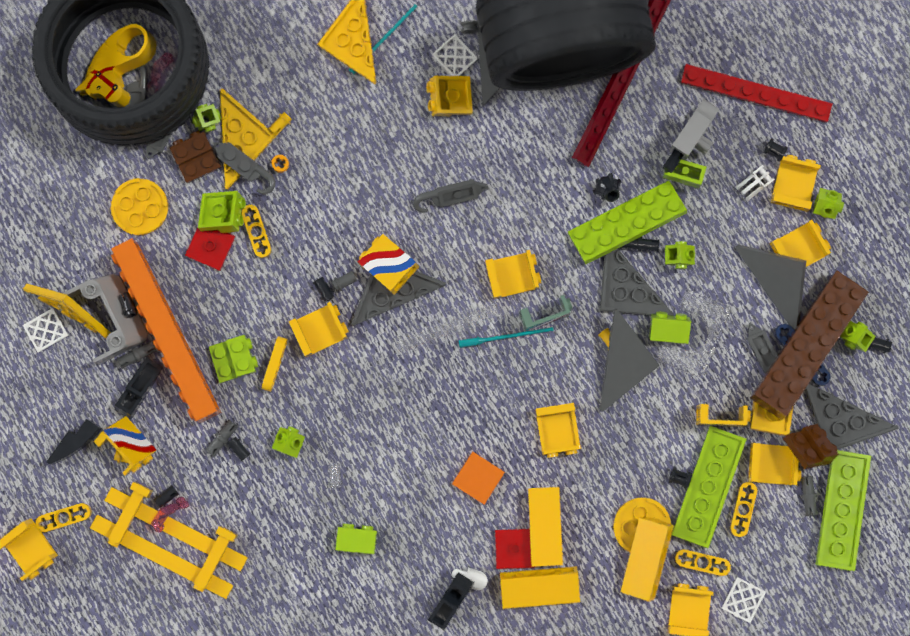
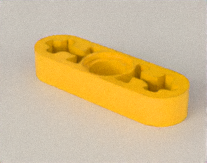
(256, 246)
(274, 363)
(752, 496)
(76, 508)
(690, 554)

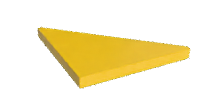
(350, 40)
(243, 132)
(69, 308)

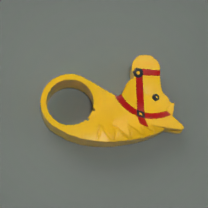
(110, 63)

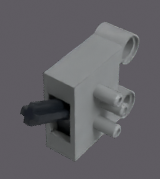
(692, 136)

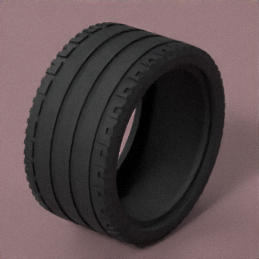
(562, 41)
(130, 125)

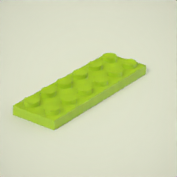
(627, 222)
(708, 486)
(843, 511)

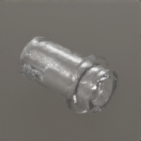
(335, 476)

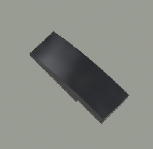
(138, 388)
(74, 442)
(451, 601)

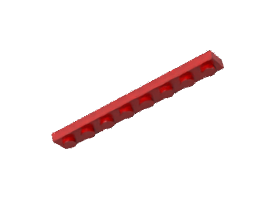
(756, 93)

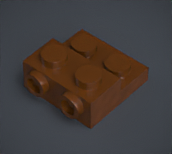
(195, 156)
(811, 447)

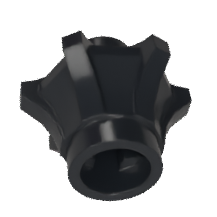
(607, 188)

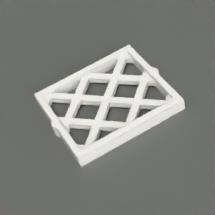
(455, 47)
(52, 341)
(750, 586)

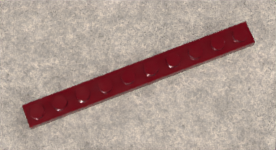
(612, 98)

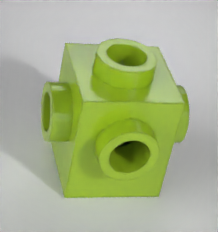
(209, 112)
(828, 203)
(680, 255)
(857, 336)
(288, 441)

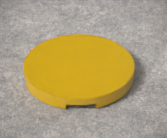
(139, 206)
(628, 516)

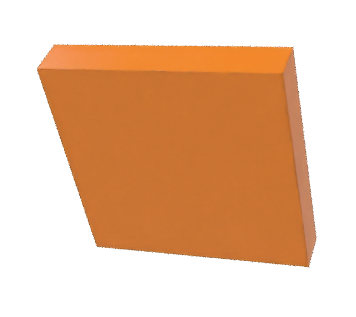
(478, 478)

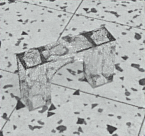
(713, 315)

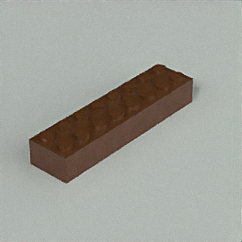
(809, 345)

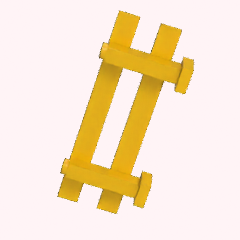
(216, 550)

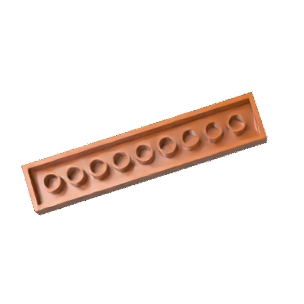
(166, 331)

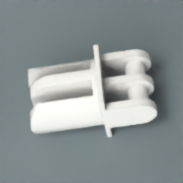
(756, 182)
(475, 575)

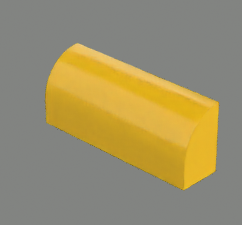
(545, 526)
(647, 558)
(539, 587)

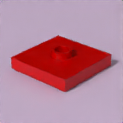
(210, 247)
(513, 548)

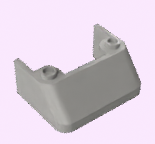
(129, 331)

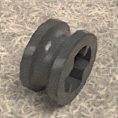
(469, 27)

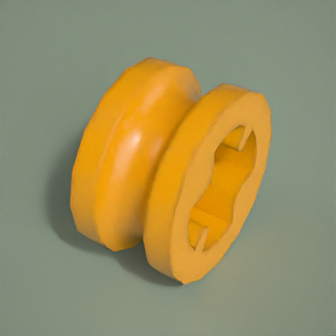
(282, 158)

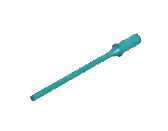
(390, 31)
(478, 340)

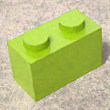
(687, 173)
(670, 328)
(356, 540)

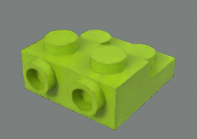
(221, 211)
(233, 358)

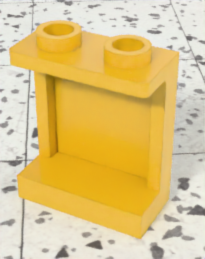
(558, 430)

